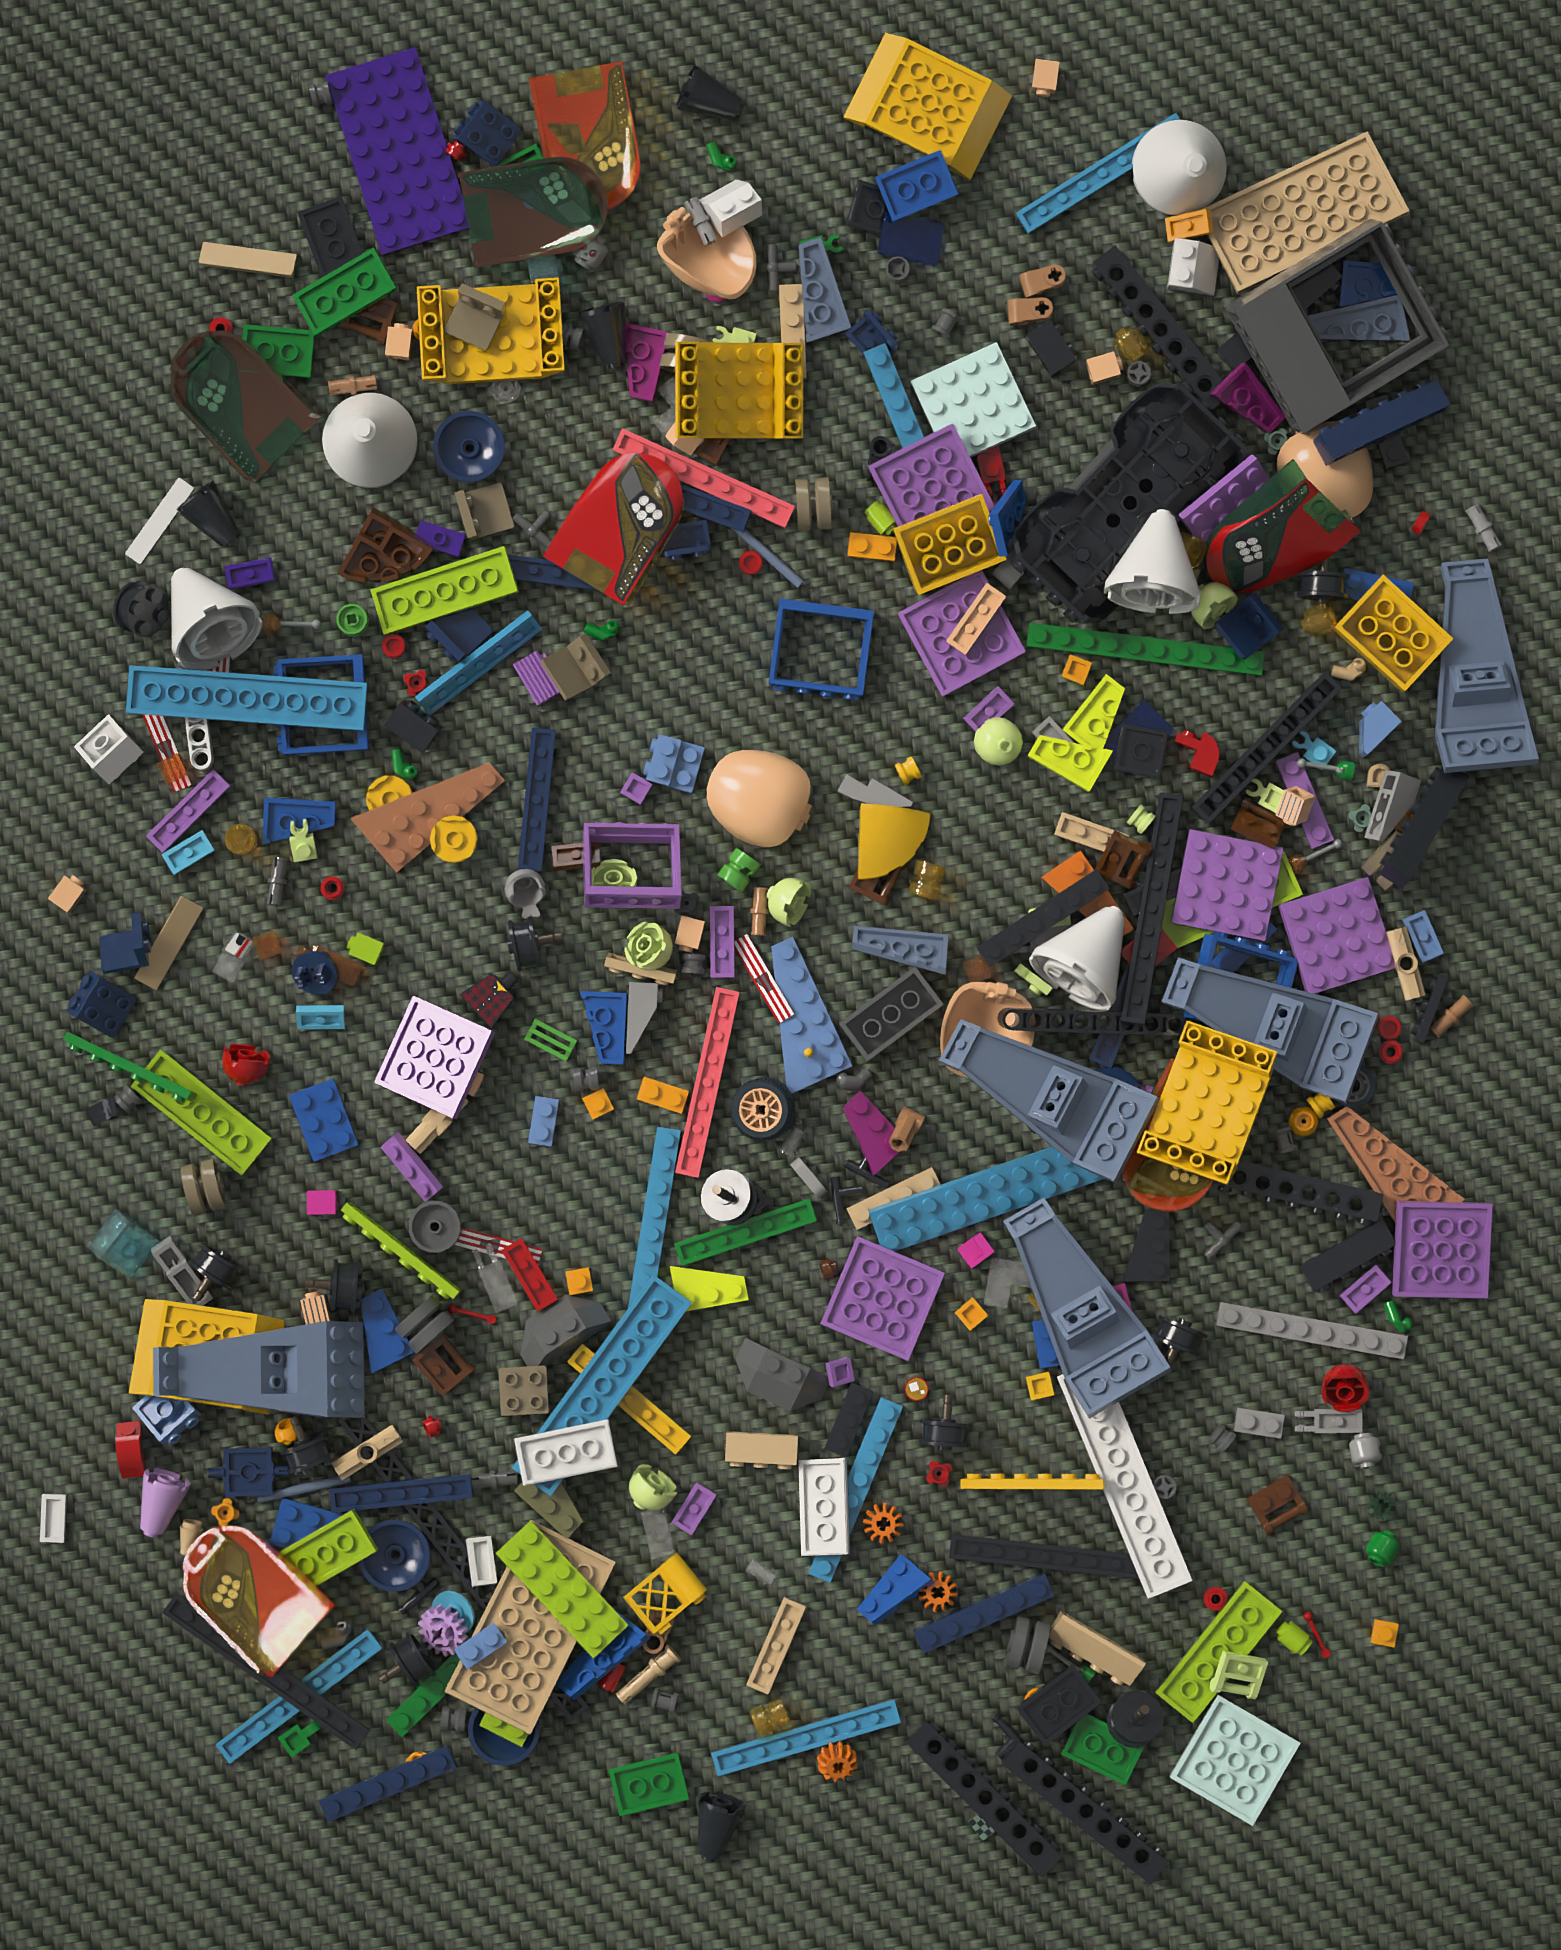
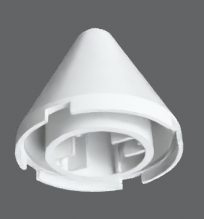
(1179, 167)
(369, 440)
(1155, 570)
(209, 621)
(1085, 959)

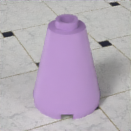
(160, 1499)

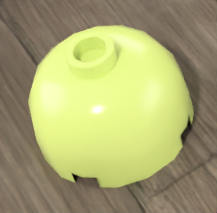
(1214, 601)
(998, 741)
(614, 873)
(787, 900)
(649, 946)
(651, 1490)

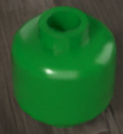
(1382, 1548)

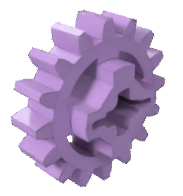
(442, 1629)

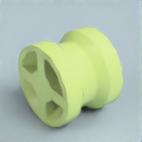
(1140, 819)

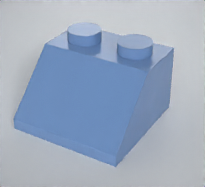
(1375, 726)

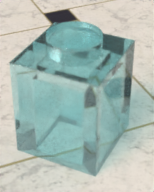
(544, 267)

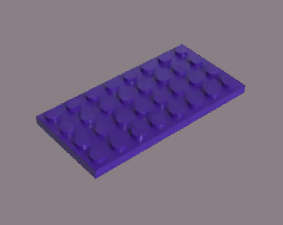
(398, 151)

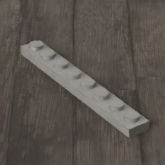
(1311, 1330)

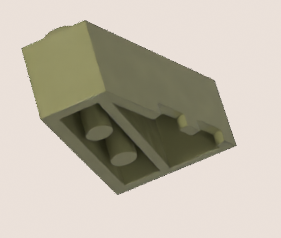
(556, 1509)

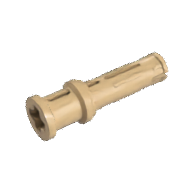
(656, 1667)

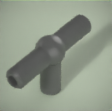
(774, 267)
(533, 530)
(1223, 1239)

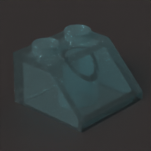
(122, 1243)

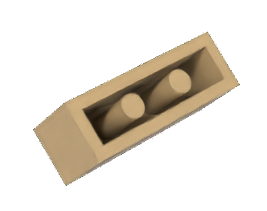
(761, 1449)

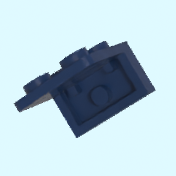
(486, 132)
(869, 334)
(688, 538)
(1248, 626)
(459, 633)
(127, 948)
(101, 1004)

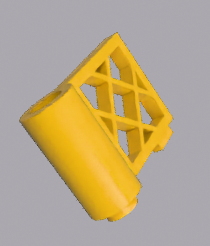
(682, 1583)

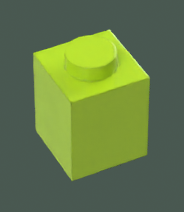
(365, 948)

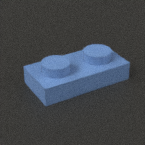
(1423, 936)
(543, 1121)
(480, 1646)

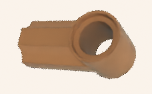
(906, 1127)

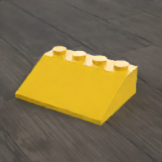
(948, 544)
(1392, 633)

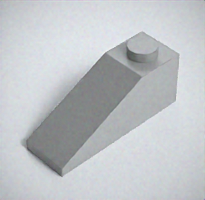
(1392, 803)
(641, 1008)

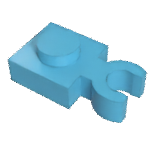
(1316, 751)

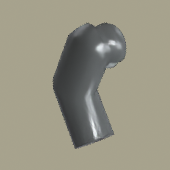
(853, 1082)
(339, 1637)

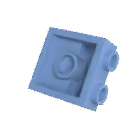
(673, 763)
(167, 1417)

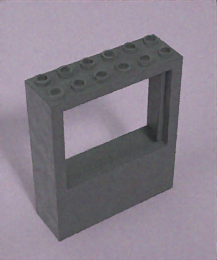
(1291, 351)

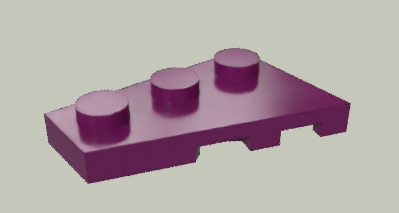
(644, 354)
(1249, 399)
(871, 1131)

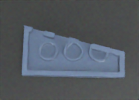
(821, 296)
(1363, 321)
(908, 947)

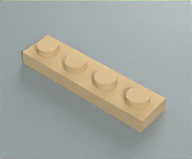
(792, 317)
(917, 1183)
(776, 1645)

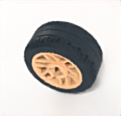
(778, 1111)

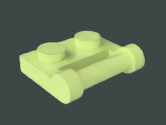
(1241, 1668)

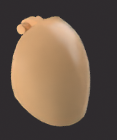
(719, 269)
(1344, 482)
(759, 796)
(980, 1005)

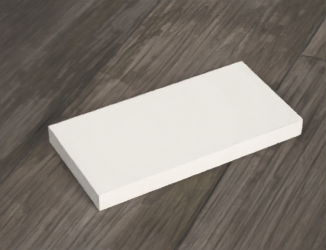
(565, 1452)
(824, 1507)

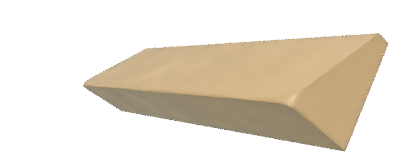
(248, 259)
(169, 942)

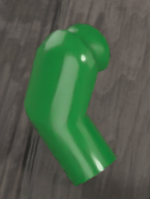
(718, 159)
(604, 632)
(400, 767)
(1395, 1319)

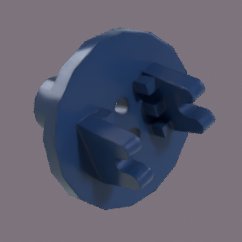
(324, 969)

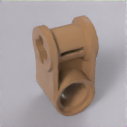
(1037, 281)
(1023, 310)
(662, 1637)

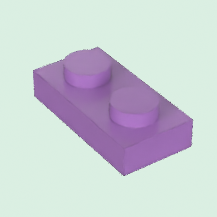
(992, 706)
(1365, 1288)
(694, 1508)

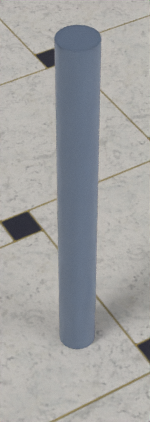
(770, 557)
(304, 1488)

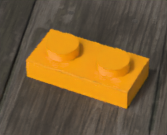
(1189, 225)
(872, 546)
(662, 1095)

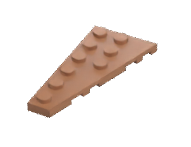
(405, 824)
(1386, 1165)

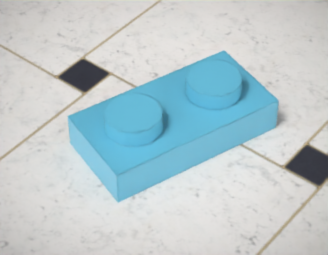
(188, 852)
(320, 1017)

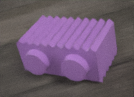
(536, 678)

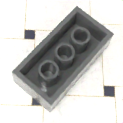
(890, 1014)

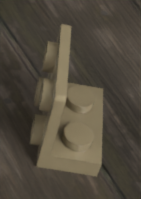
(475, 317)
(484, 511)
(575, 667)
(523, 1390)

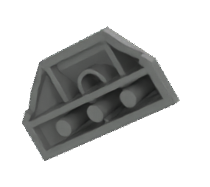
(561, 1329)
(779, 1377)

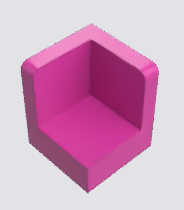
(322, 1202)
(975, 1250)

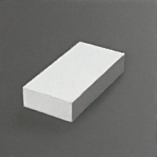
(53, 1518)
(481, 1561)

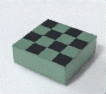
(980, 1827)

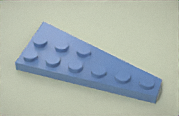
(809, 1024)

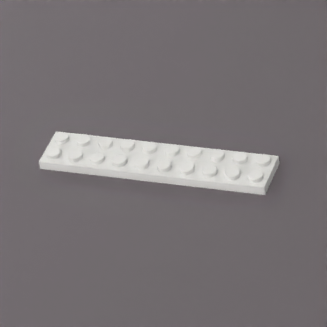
(1130, 1496)

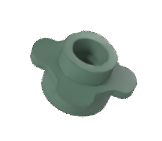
(1271, 437)
(1355, 817)

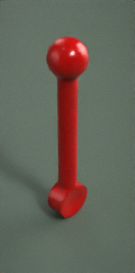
(491, 1319)
(1325, 1653)

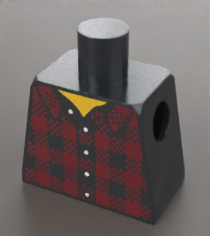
(491, 997)

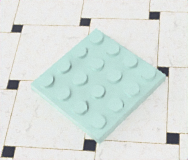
(977, 398)
(1234, 1759)

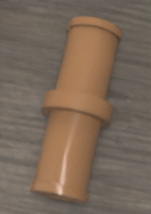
(352, 385)
(759, 911)
(1451, 1016)

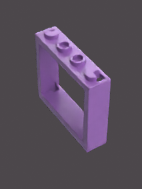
(632, 896)

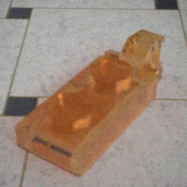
(347, 969)

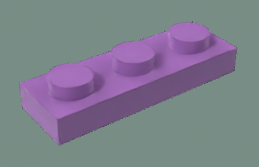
(722, 941)
(411, 1167)

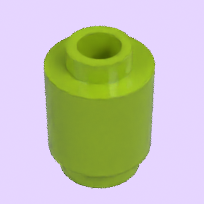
(881, 518)
(1294, 1638)

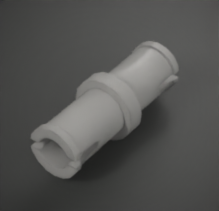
(701, 221)
(1483, 527)

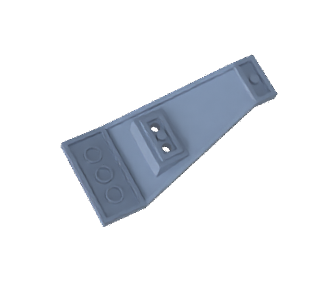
(1480, 719)
(1317, 1041)
(1093, 1116)
(1107, 1349)
(289, 1370)

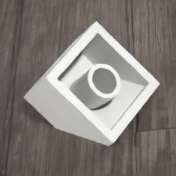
(732, 206)
(1193, 267)
(108, 749)

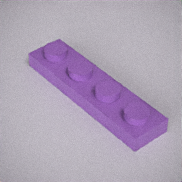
(188, 811)
(1315, 827)

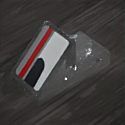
(233, 956)

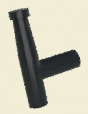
(862, 1170)
(838, 1193)
(422, 1591)
(1010, 1733)

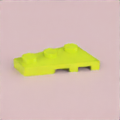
(1095, 716)
(1070, 760)
(708, 1288)

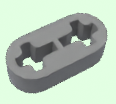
(808, 1177)

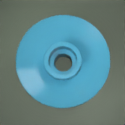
(457, 1603)

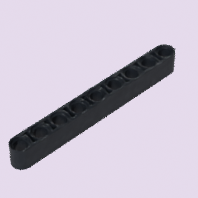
(1091, 1021)

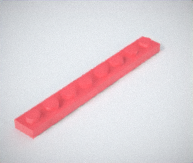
(709, 480)
(707, 1082)

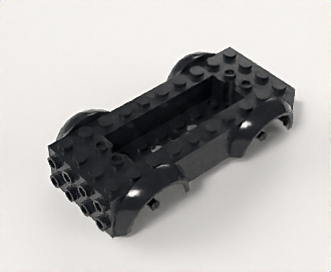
(1156, 438)

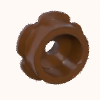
(828, 1269)

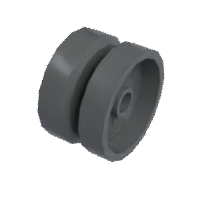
(449, 1226)
(425, 1325)
(1028, 1645)

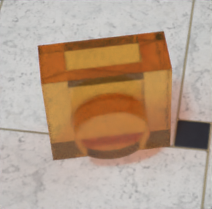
(172, 769)
(267, 945)
(976, 970)

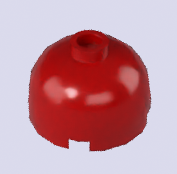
(245, 1064)
(1345, 1388)

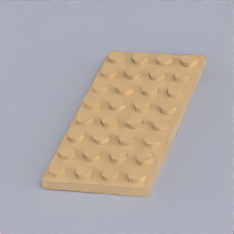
(1302, 211)
(523, 1672)

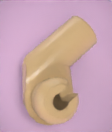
(1351, 672)

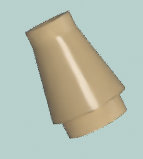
(189, 1532)

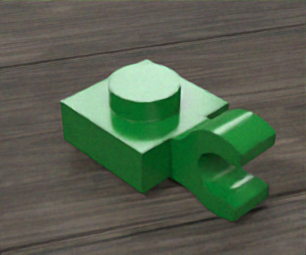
(297, 1738)

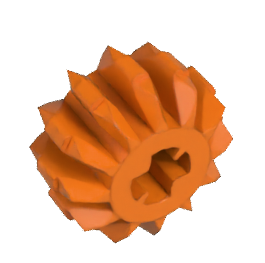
(888, 1528)
(939, 1599)
(837, 1761)

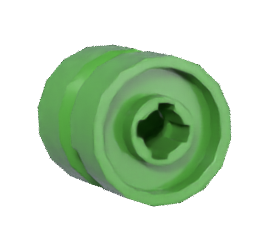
(352, 620)
(738, 870)

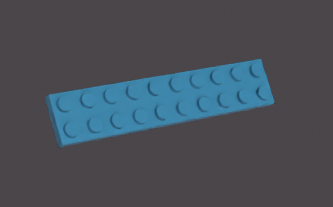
(246, 698)
(976, 1198)
(617, 1362)

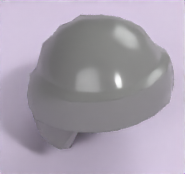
(525, 890)

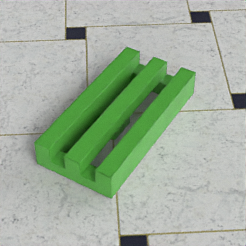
(532, 1030)

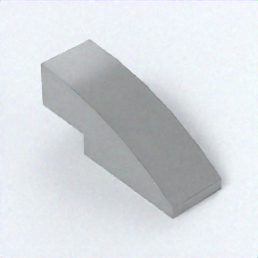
(872, 794)
(179, 1271)

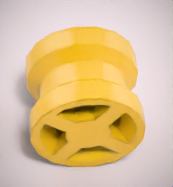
(908, 771)
(1320, 1104)

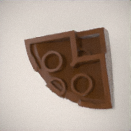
(383, 550)

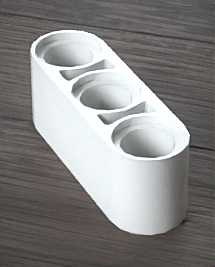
(204, 746)

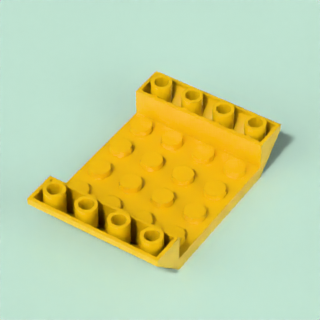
(929, 103)
(524, 345)
(738, 390)
(1209, 1103)
(185, 1324)

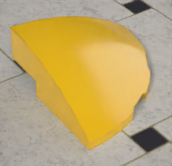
(888, 838)

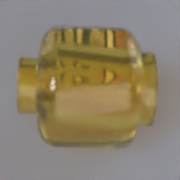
(1130, 343)
(1319, 620)

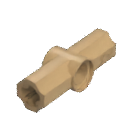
(1409, 979)
(432, 1125)
(354, 1461)

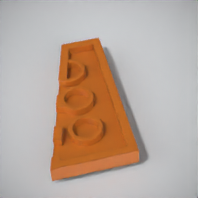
(1071, 872)

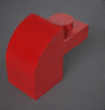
(1206, 751)
(130, 1450)

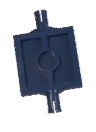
(248, 1472)

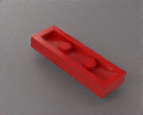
(529, 1274)

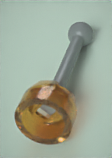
(272, 623)
(1299, 862)

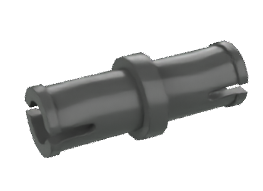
(277, 881)
(494, 1479)

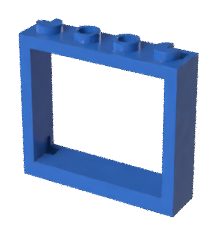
(828, 611)
(284, 740)
(1286, 970)

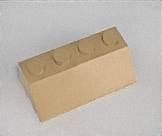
(1096, 1649)

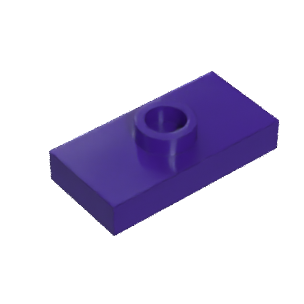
(441, 538)
(250, 573)

